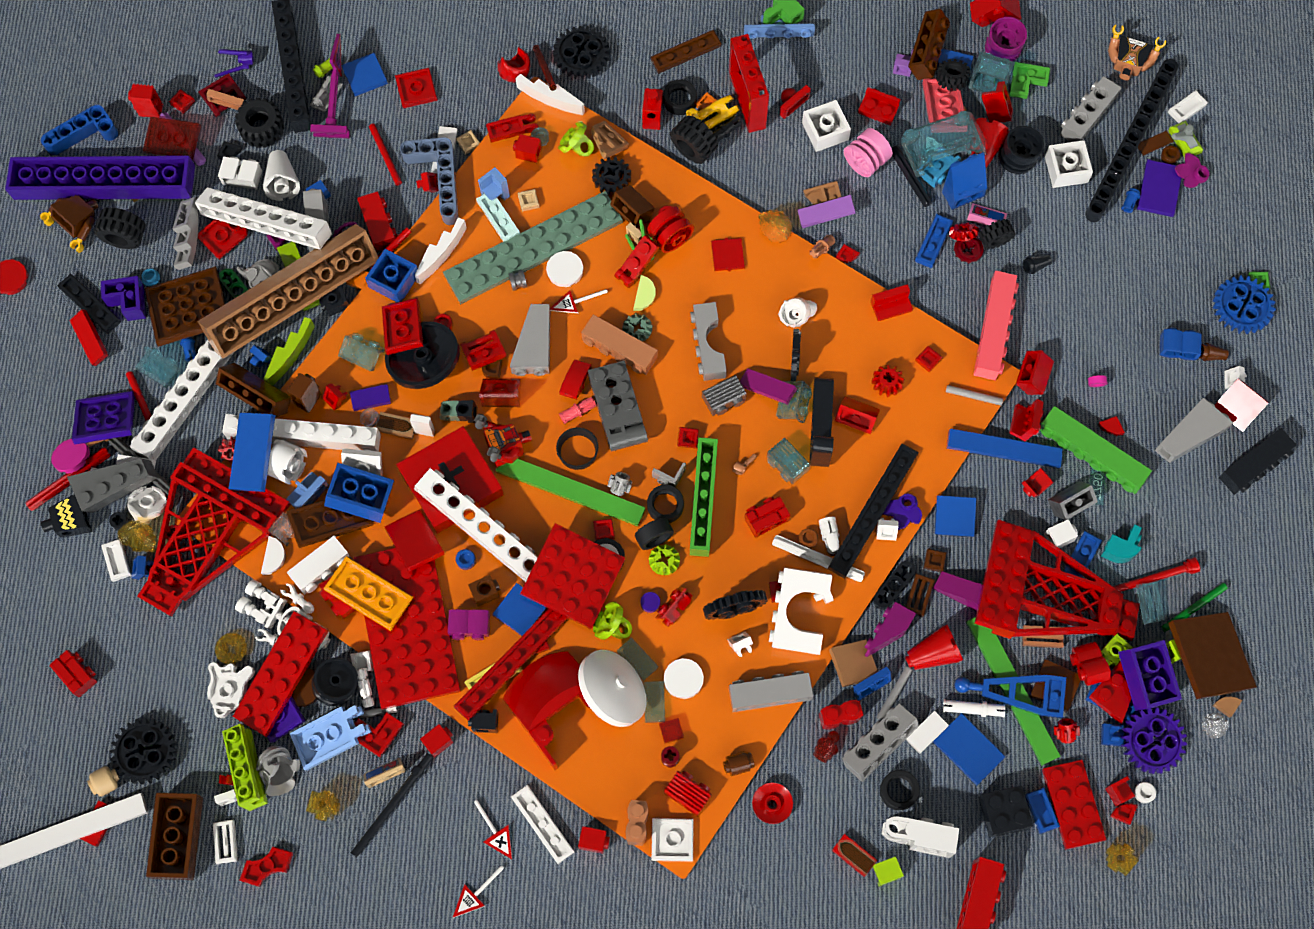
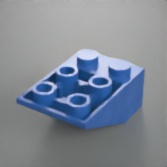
(965, 181)

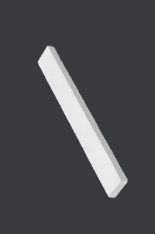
(72, 830)

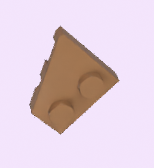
(608, 140)

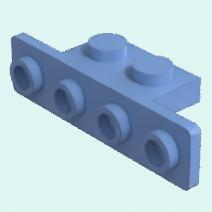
(779, 29)

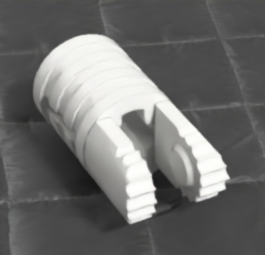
(830, 534)

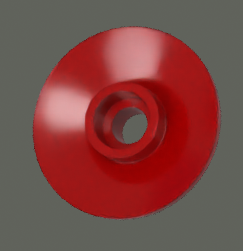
(776, 793)

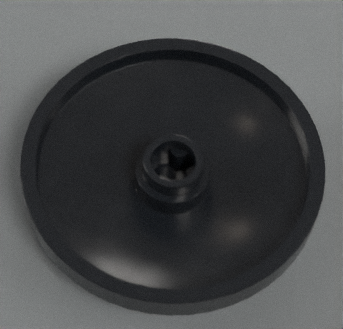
(427, 364)

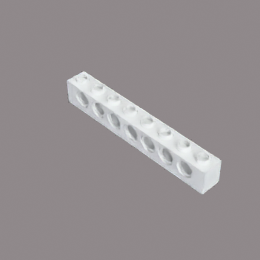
(263, 218)
(184, 403)
(471, 527)

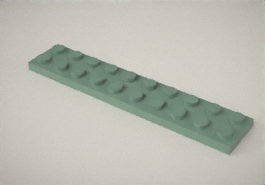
(532, 247)

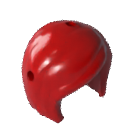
(511, 69)

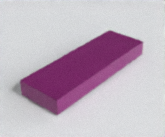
(768, 386)

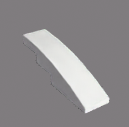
(558, 98)
(437, 255)

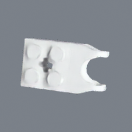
(923, 835)

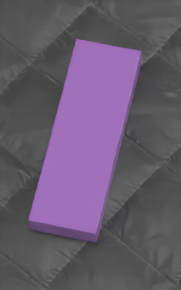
(826, 211)

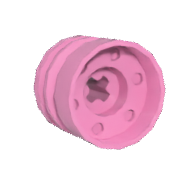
(868, 152)

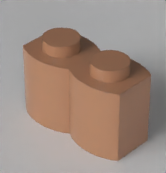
(636, 826)

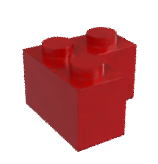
(987, 11)

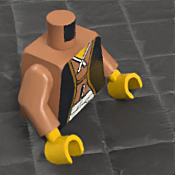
(1131, 55)

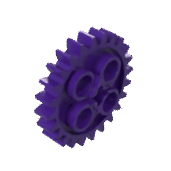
(1164, 755)

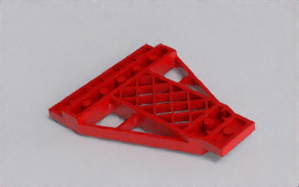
(211, 483)
(1004, 591)

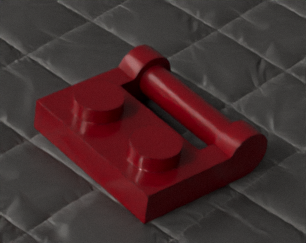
(224, 85)

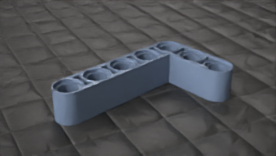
(445, 173)

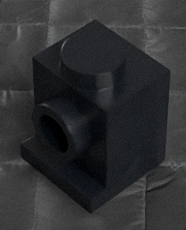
(334, 301)
(484, 721)

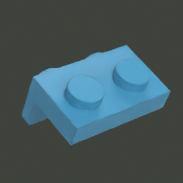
(938, 173)

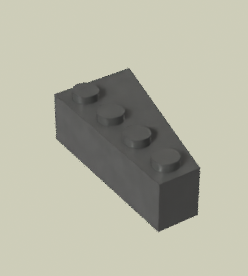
(105, 485)

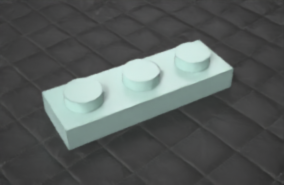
(498, 217)

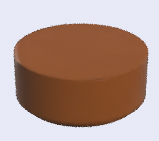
(808, 538)

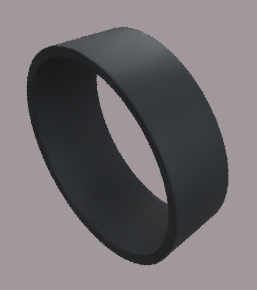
(577, 432)

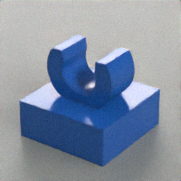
(260, 357)
(139, 567)
(1111, 734)

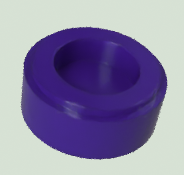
(650, 602)

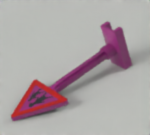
(330, 129)

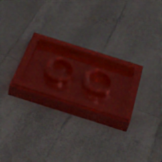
(171, 137)

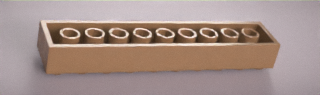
(288, 291)

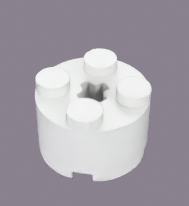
(286, 461)

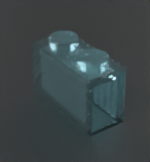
(788, 461)

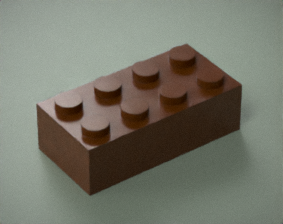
(174, 836)

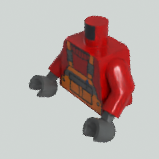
(502, 440)

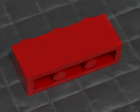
(377, 220)

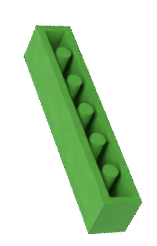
(1095, 450)
(703, 497)

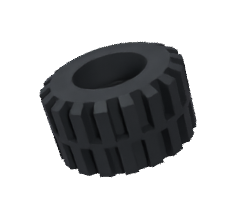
(253, 112)
(694, 139)
(119, 228)

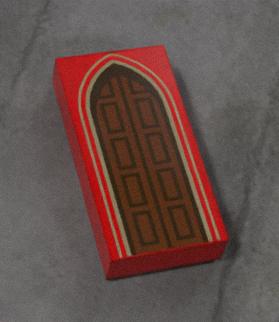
(854, 855)

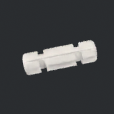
(364, 688)

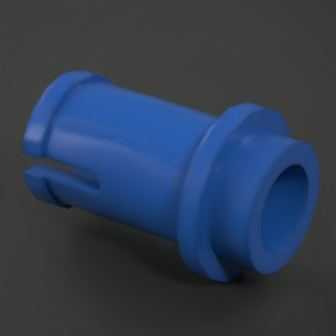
(1130, 201)
(188, 348)

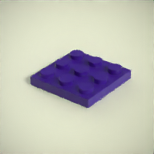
(103, 417)

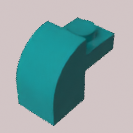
(1123, 550)

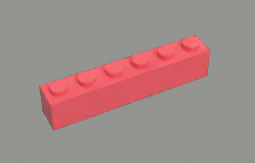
(995, 325)

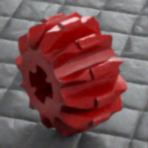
(880, 380)

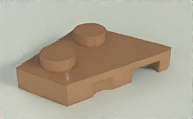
(823, 193)

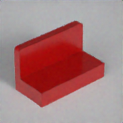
(998, 104)
(891, 303)
(857, 415)

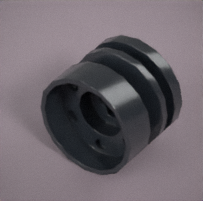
(1021, 149)

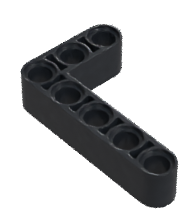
(821, 440)

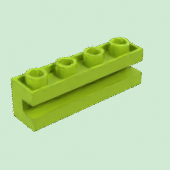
(242, 763)

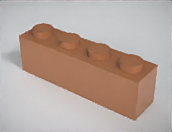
(619, 345)

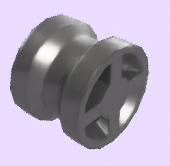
(517, 280)

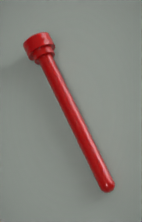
(1190, 566)

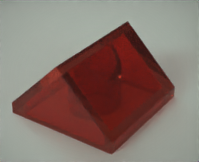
(500, 392)

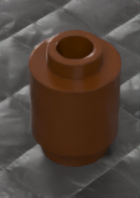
(738, 763)

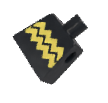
(67, 519)

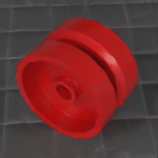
(670, 229)

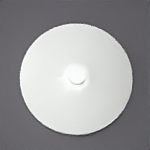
(612, 688)

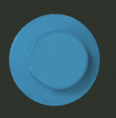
(150, 277)

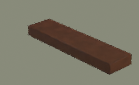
(685, 51)

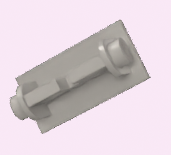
(321, 99)

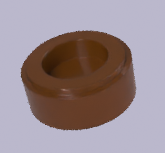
(1170, 155)

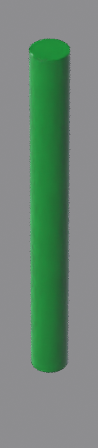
(1197, 605)

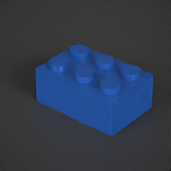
(358, 492)

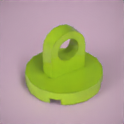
(574, 138)
(609, 621)

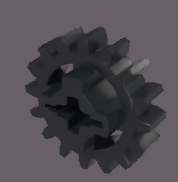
(612, 174)

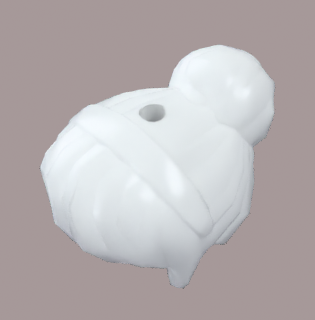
(796, 305)

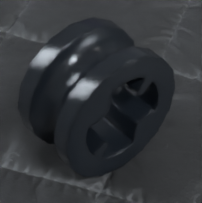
(114, 517)

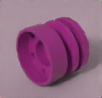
(1006, 38)

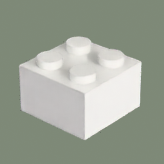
(826, 125)
(1068, 164)

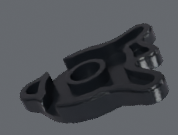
(795, 354)

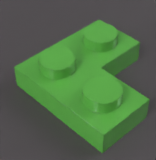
(1027, 74)

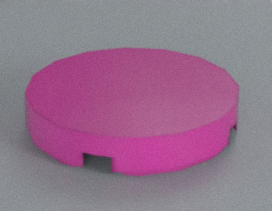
(70, 457)

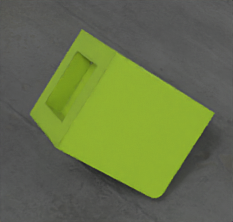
(888, 871)

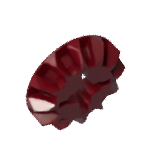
(976, 252)

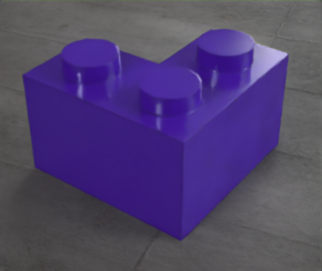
(125, 292)

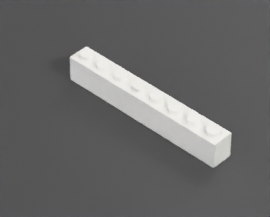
(316, 434)

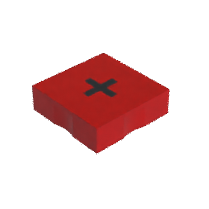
(460, 464)

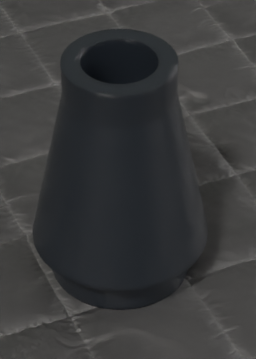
(1035, 263)

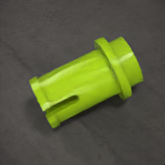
(322, 69)

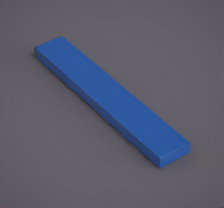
(1004, 448)

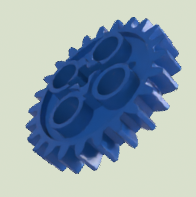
(1260, 312)

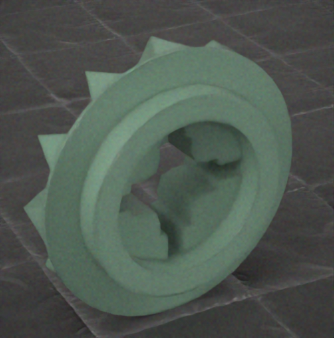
(640, 334)

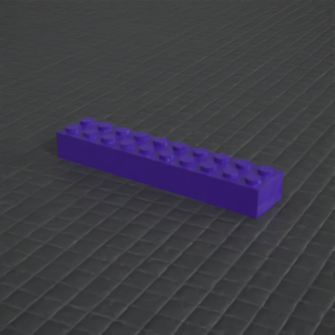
(100, 177)

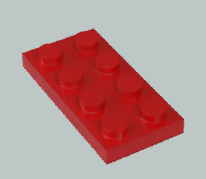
(1074, 804)

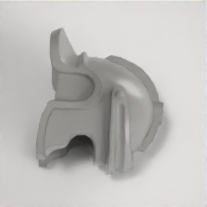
(259, 271)
(277, 770)

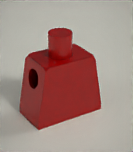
(652, 104)

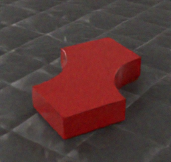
(257, 871)

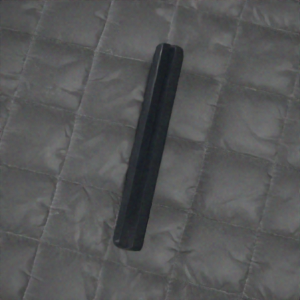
(908, 172)

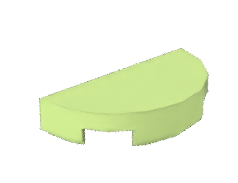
(645, 294)

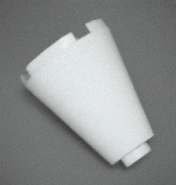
(280, 177)

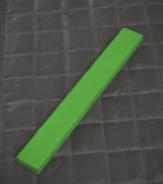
(573, 491)
(1001, 668)

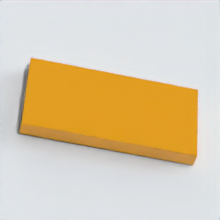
(368, 593)

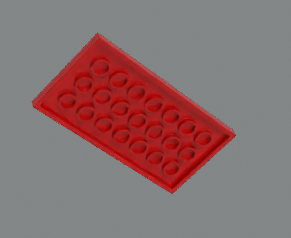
(417, 655)

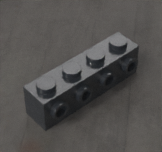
(1257, 461)

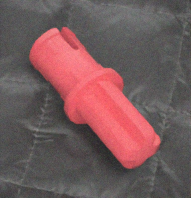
(577, 410)

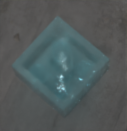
(990, 71)

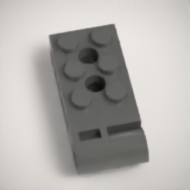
(623, 421)

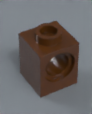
(480, 598)

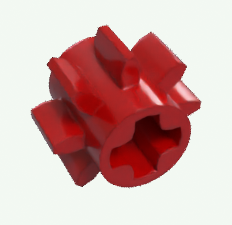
(225, 449)
(1067, 730)

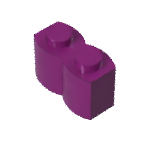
(468, 624)

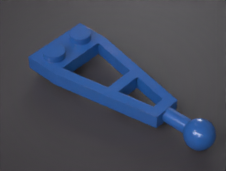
(1052, 698)

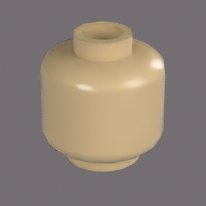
(103, 781)

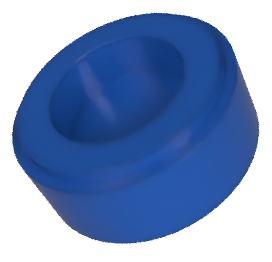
(465, 559)

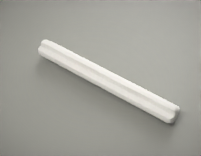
(813, 556)

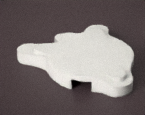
(227, 687)

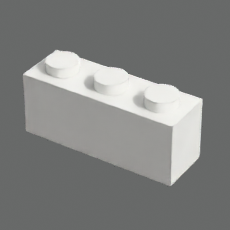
(318, 565)

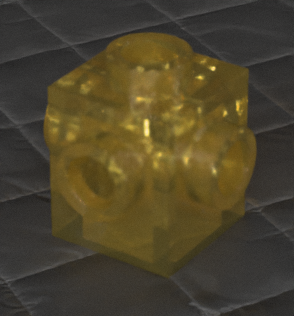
(317, 802)
(1125, 865)

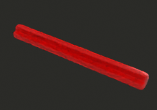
(63, 482)

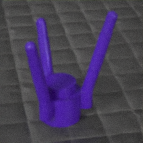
(244, 57)

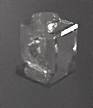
(281, 529)

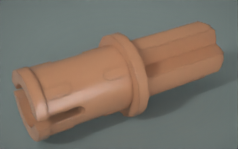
(822, 246)

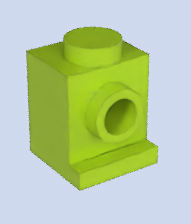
(1117, 644)

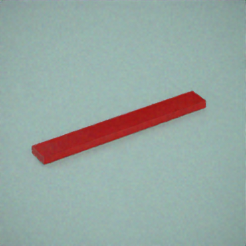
(509, 663)

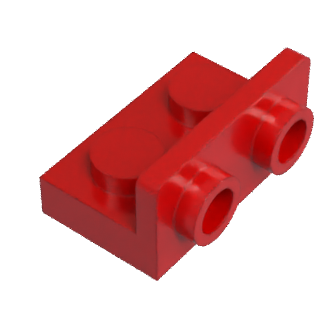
(879, 106)

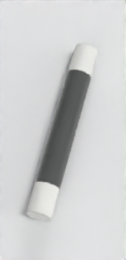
(376, 712)

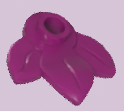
(1192, 171)

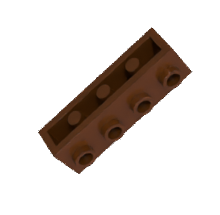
(929, 44)
(252, 390)

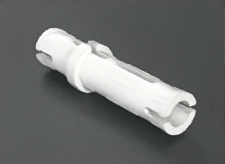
(974, 708)

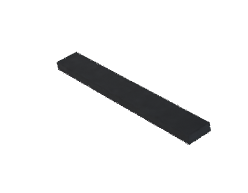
(873, 511)

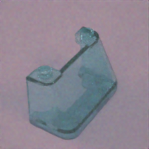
(941, 140)

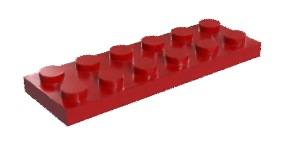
(280, 673)

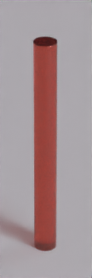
(550, 81)

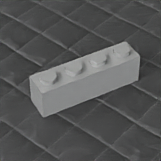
(770, 692)

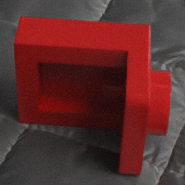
(1037, 483)

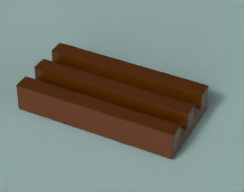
(924, 579)

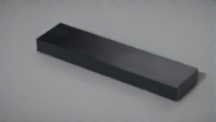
(87, 301)

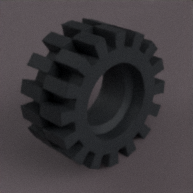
(953, 74)
(997, 234)

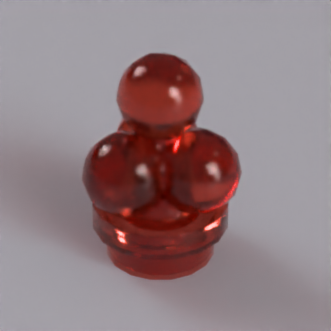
(826, 747)

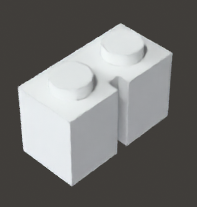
(240, 173)

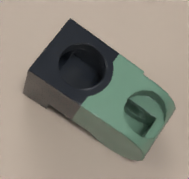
(458, 411)

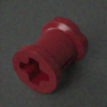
(670, 749)

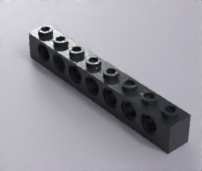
(291, 66)

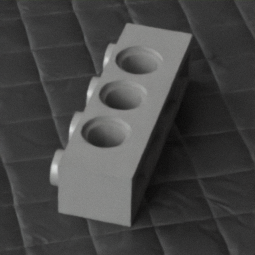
(1107, 92)
(878, 753)

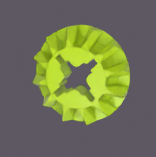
(660, 567)

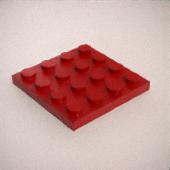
(572, 576)

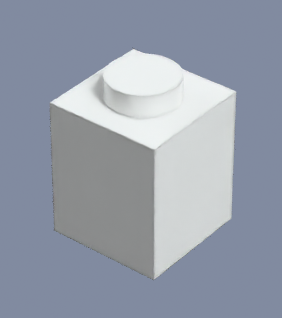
(1062, 534)

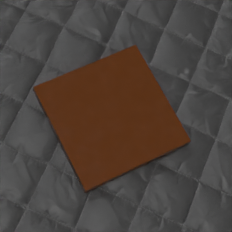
(181, 303)
(1212, 655)

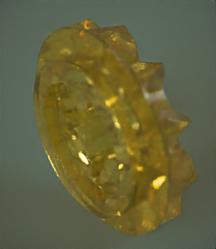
(232, 639)

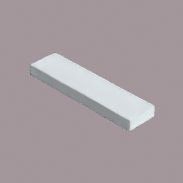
(542, 824)

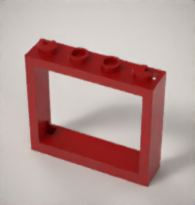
(748, 83)

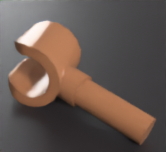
(740, 468)

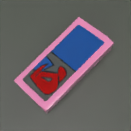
(984, 215)

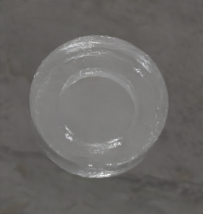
(369, 417)

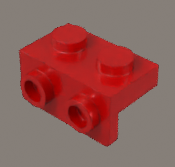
(1026, 420)

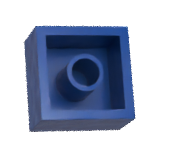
(392, 276)

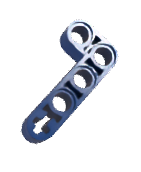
(57, 140)

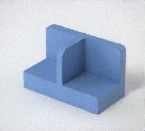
(494, 185)
(307, 491)

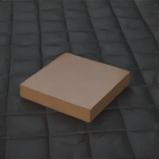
(851, 663)

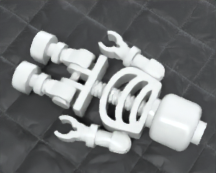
(275, 602)

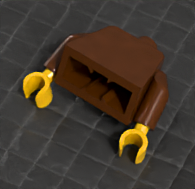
(73, 216)

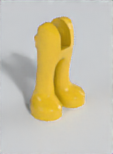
(718, 106)

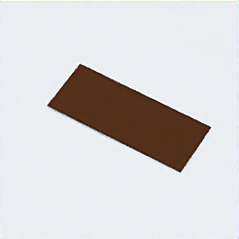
(1155, 142)

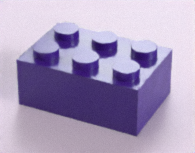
(1150, 675)

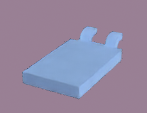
(328, 736)

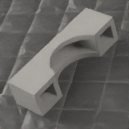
(712, 362)

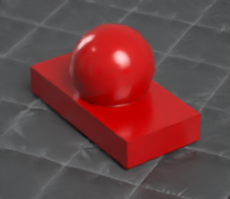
(793, 100)

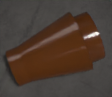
(1211, 352)

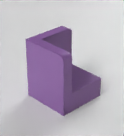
(901, 65)

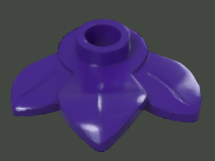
(903, 513)

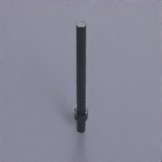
(417, 772)

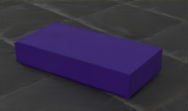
(370, 397)

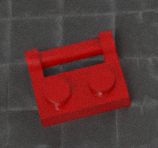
(483, 354)

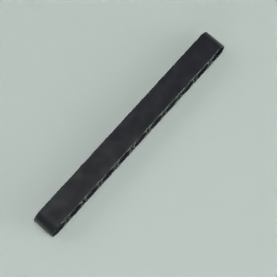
(1129, 146)

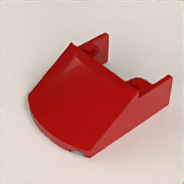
(541, 693)

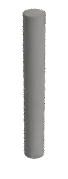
(974, 395)
(894, 693)

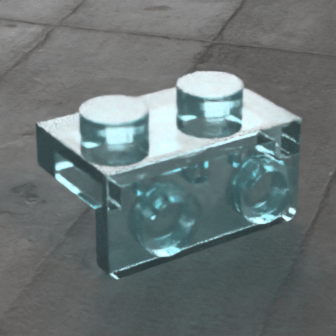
(360, 351)
(157, 367)
(798, 404)

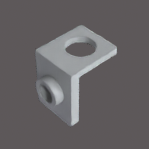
(665, 479)

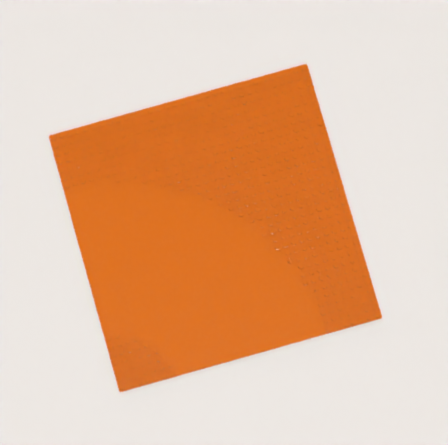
(599, 762)

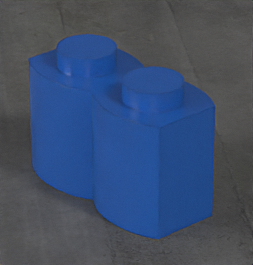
(1180, 344)

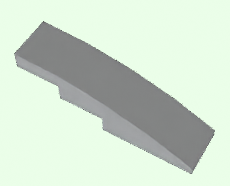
(187, 233)

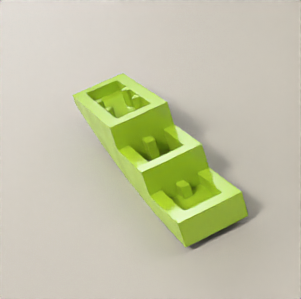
(285, 357)

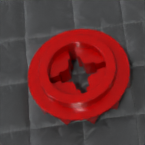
(963, 232)

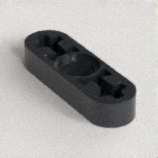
(881, 592)

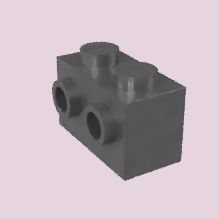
(1073, 500)

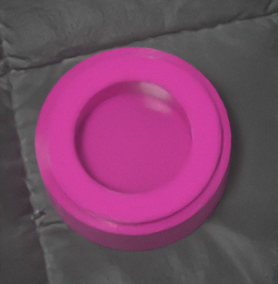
(1097, 381)

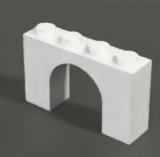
(785, 634)

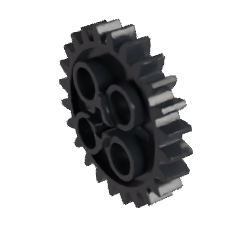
(595, 58)
(736, 604)
(140, 733)

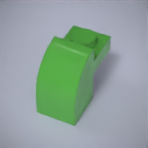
(788, 10)

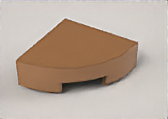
(1227, 705)

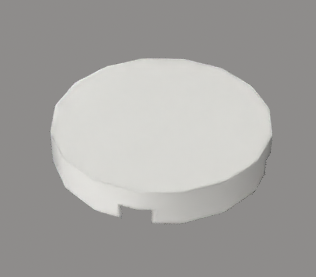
(564, 269)
(147, 503)
(683, 678)

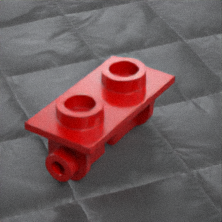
(668, 611)

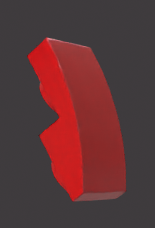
(574, 379)

